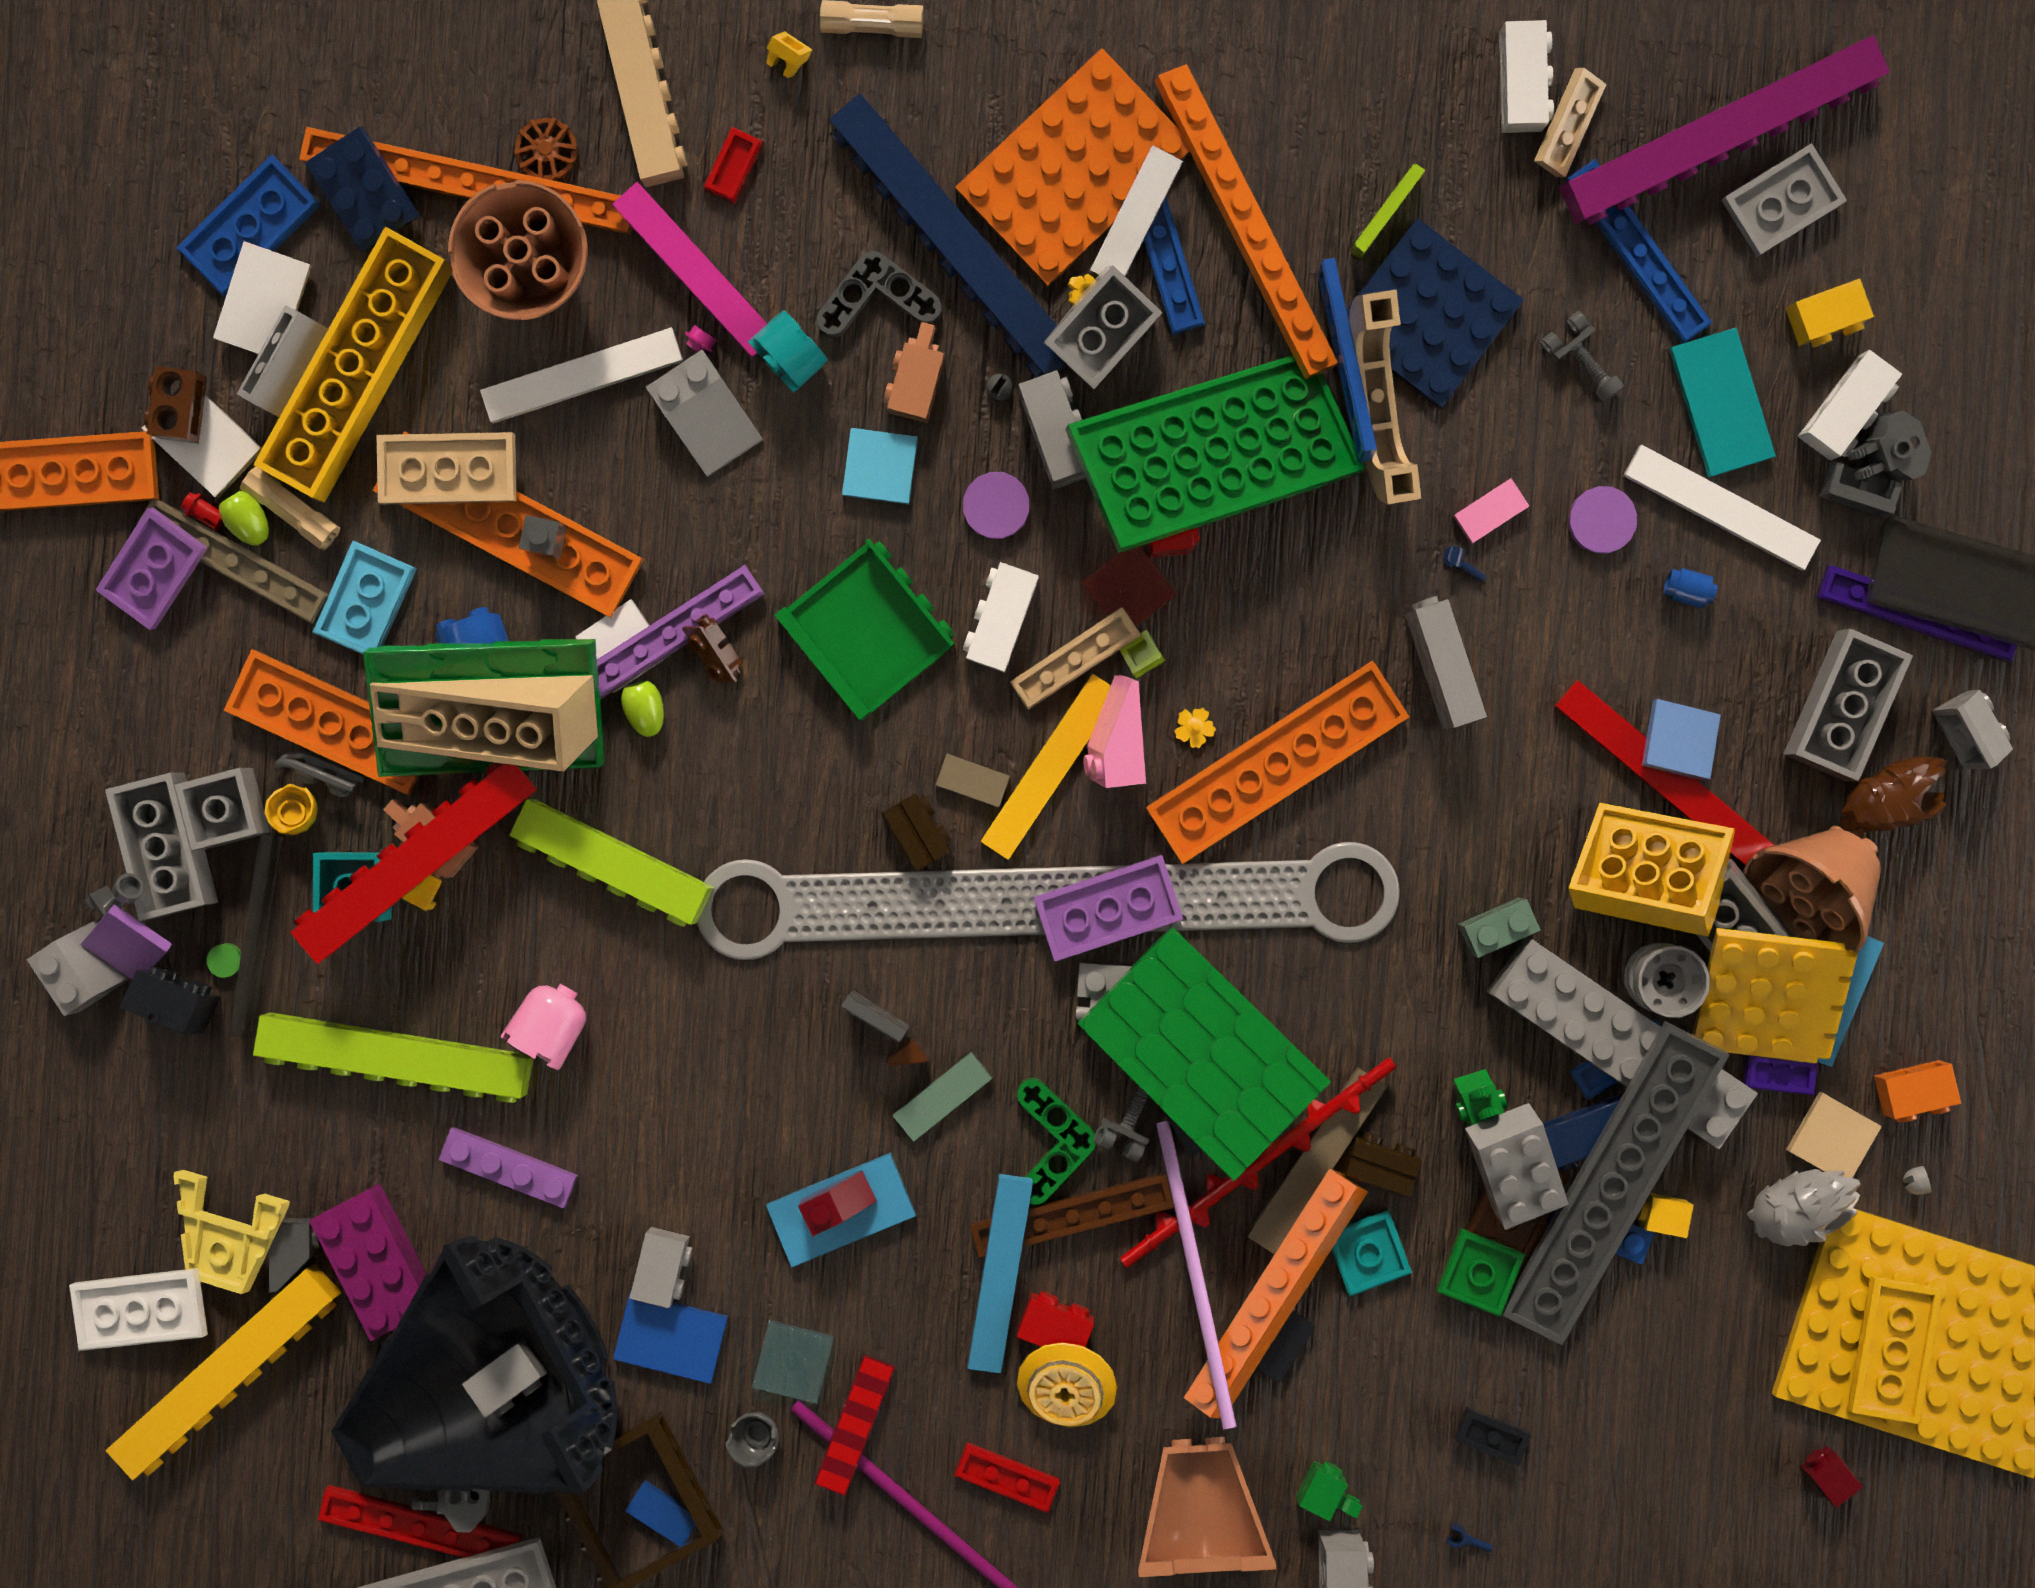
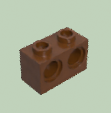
(185, 404)

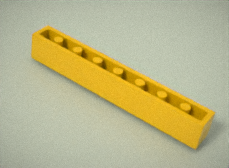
(223, 1371)

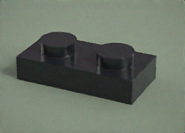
(1492, 1436)

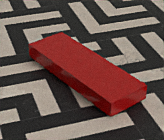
(1007, 1477)

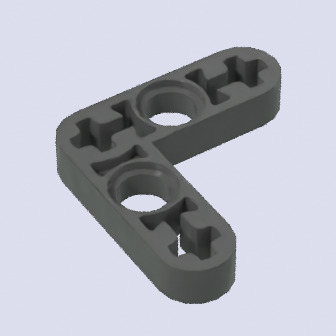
(881, 283)

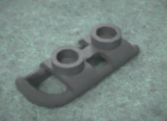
(315, 768)

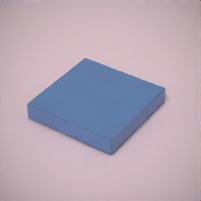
(1681, 740)

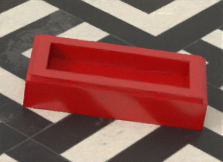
(733, 165)

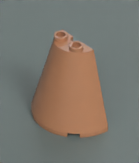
(1202, 1514)

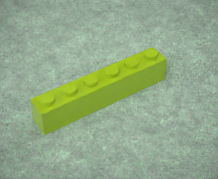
(611, 861)

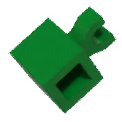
(1324, 1492)

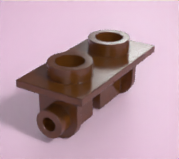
(722, 662)

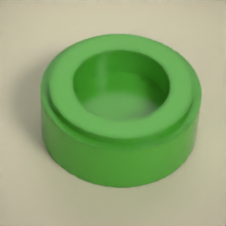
(224, 960)

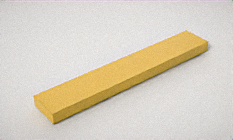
(1047, 769)

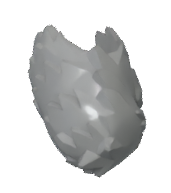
(1804, 1207)

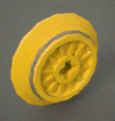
(1069, 1366)

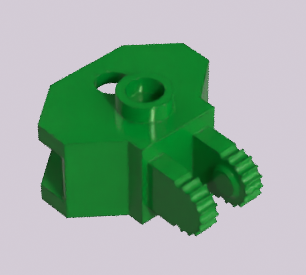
(1478, 1098)

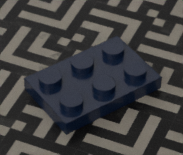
(361, 188)

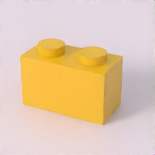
(1830, 312)

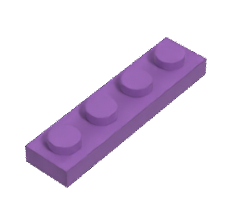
(508, 1167)

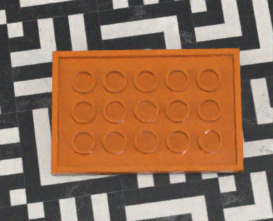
(1070, 167)

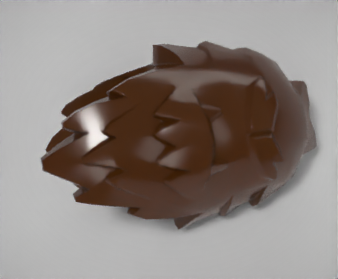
(1896, 795)

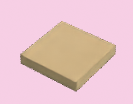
(1833, 1136)

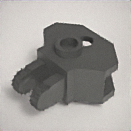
(1891, 450)
(457, 1507)

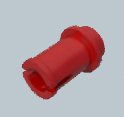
(203, 511)

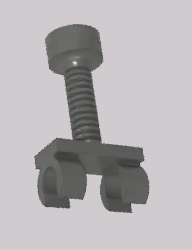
(1553, 346)
(125, 890)
(1107, 1132)

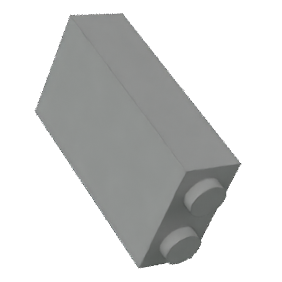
(1445, 663)

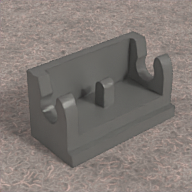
(1869, 495)

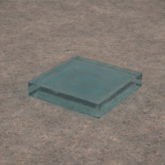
(793, 1361)

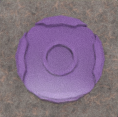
(996, 505)
(1602, 520)

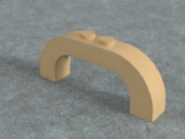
(1370, 324)

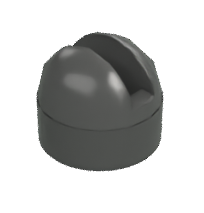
(1006, 390)

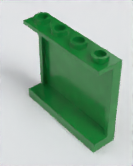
(867, 629)

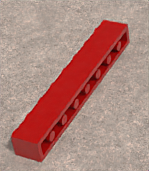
(413, 861)

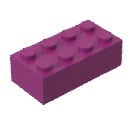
(371, 1258)

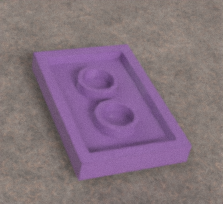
(151, 568)

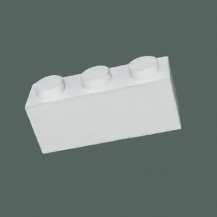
(1525, 76)
(1851, 406)
(1000, 616)

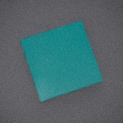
(1370, 1253)

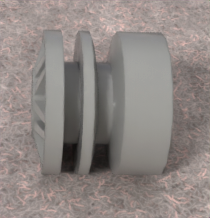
(1684, 985)

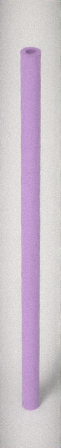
(1196, 1275)

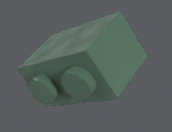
(1499, 927)

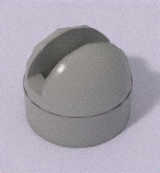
(1918, 1181)

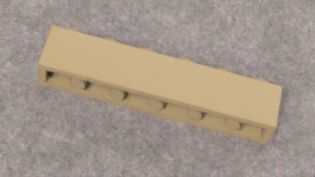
(642, 91)

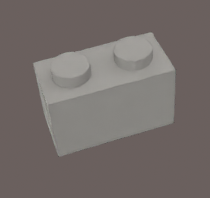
(660, 1267)
(504, 1379)

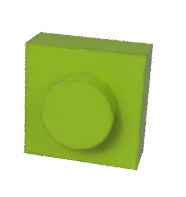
(1142, 654)

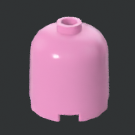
(547, 1024)

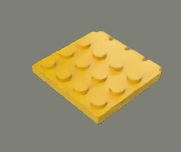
(1774, 995)

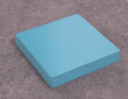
(880, 466)

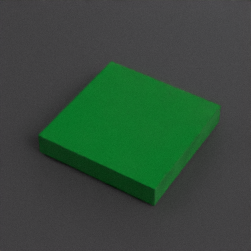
(1480, 1272)

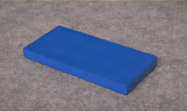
(259, 211)

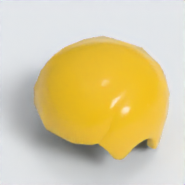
(291, 810)

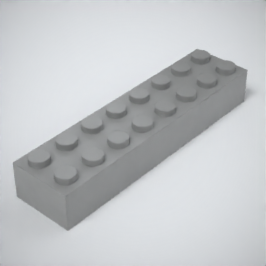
(1603, 1030)

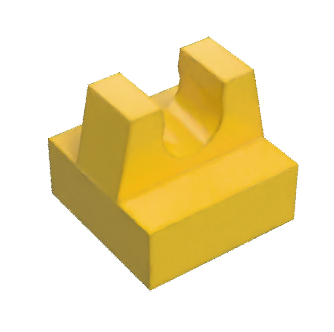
(788, 49)

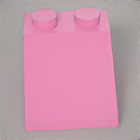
(1117, 739)

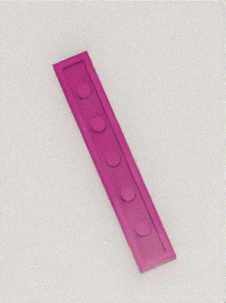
(690, 265)

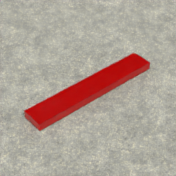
(408, 1525)

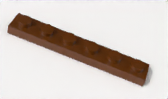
(1087, 1211)

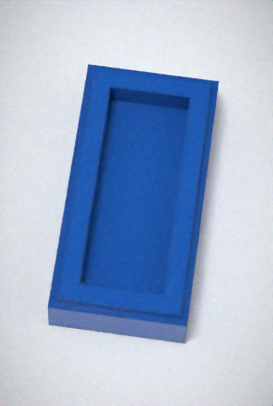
(661, 1513)

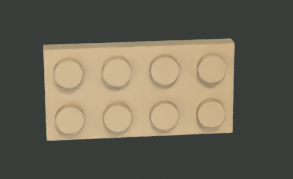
(446, 468)

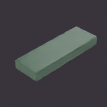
(942, 1096)

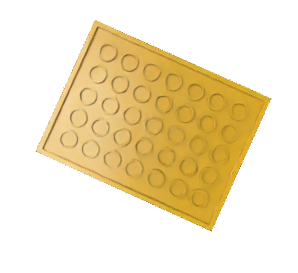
(1983, 1346)

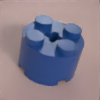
(477, 628)

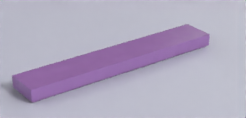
(666, 634)

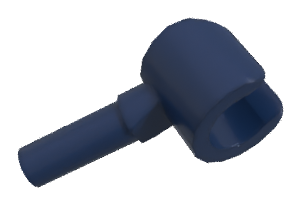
(1454, 558)
(1467, 1539)

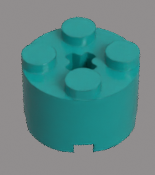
(788, 351)

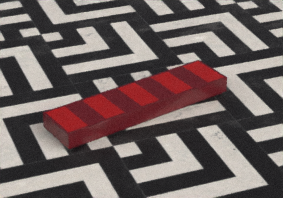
(854, 1425)

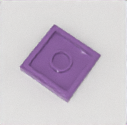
(125, 942)

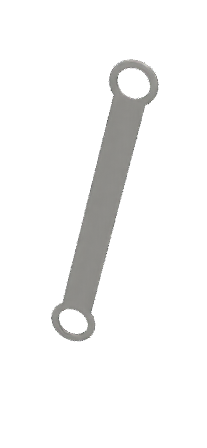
(1004, 903)

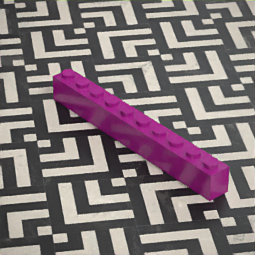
(1723, 130)

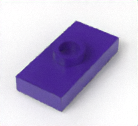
(1780, 1075)

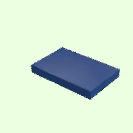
(671, 1339)

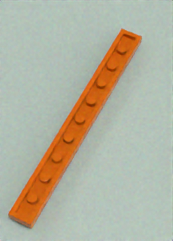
(466, 179)
(1246, 221)

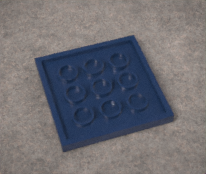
(1445, 310)

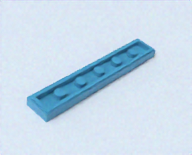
(1000, 1273)

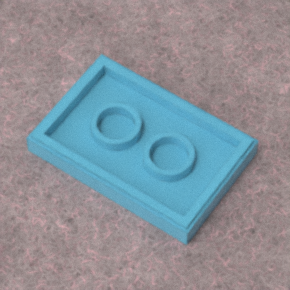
(364, 599)

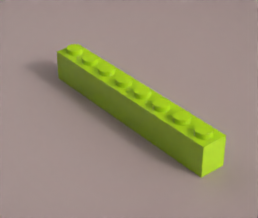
(393, 1056)

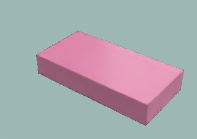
(1491, 511)

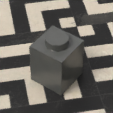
(542, 537)

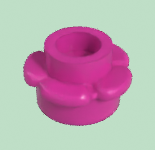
(700, 340)

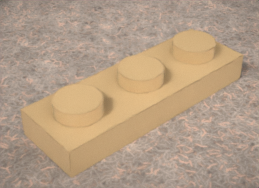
(1570, 122)

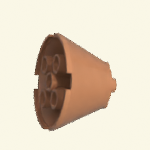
(518, 250)
(1820, 885)

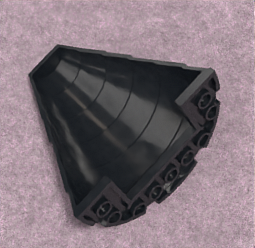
(420, 1426)

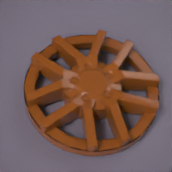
(546, 148)

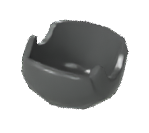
(752, 1439)

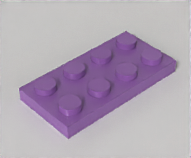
(1108, 908)

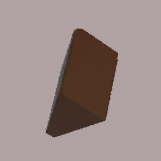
(908, 1053)

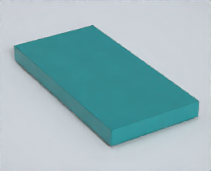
(1722, 402)

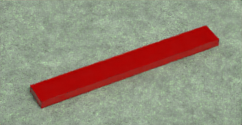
(1681, 792)

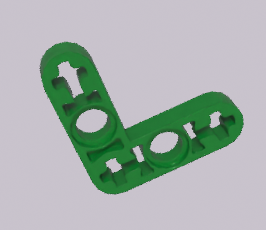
(1063, 1147)

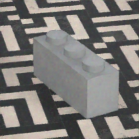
(282, 361)

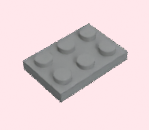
(1784, 200)

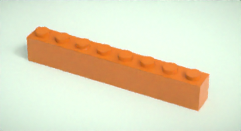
(1280, 1288)

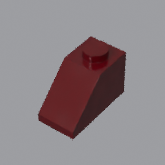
(836, 1203)

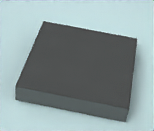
(875, 1016)

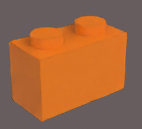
(1917, 1090)

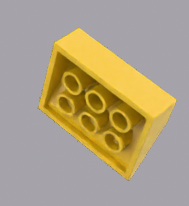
(1652, 869)

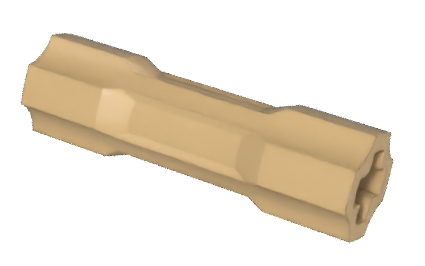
(898, 20)
(290, 508)

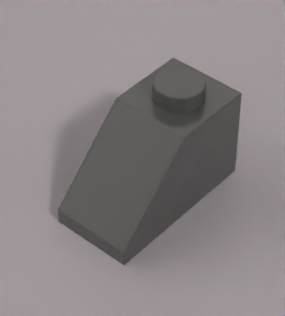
(291, 1251)

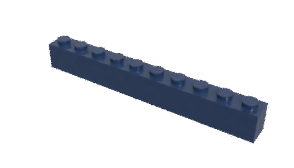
(947, 232)

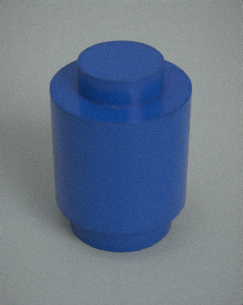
(1690, 587)

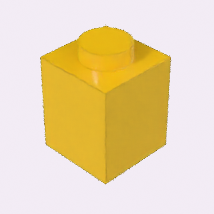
(1666, 1215)

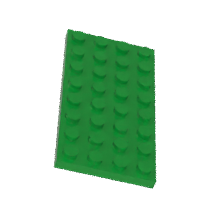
(1213, 451)

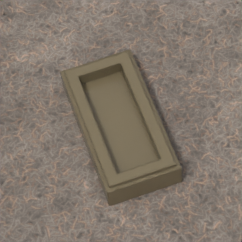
(972, 780)

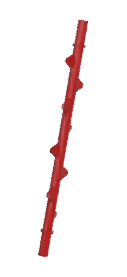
(1296, 1137)

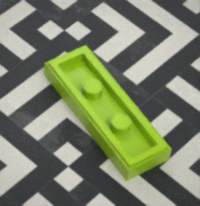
(1387, 211)

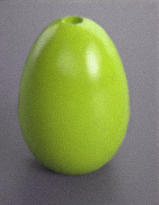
(244, 518)
(643, 707)

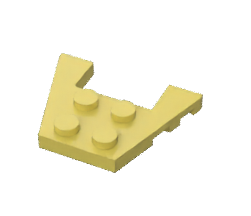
(223, 1248)

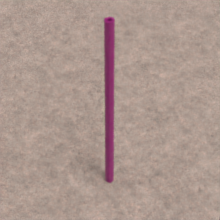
(909, 1503)

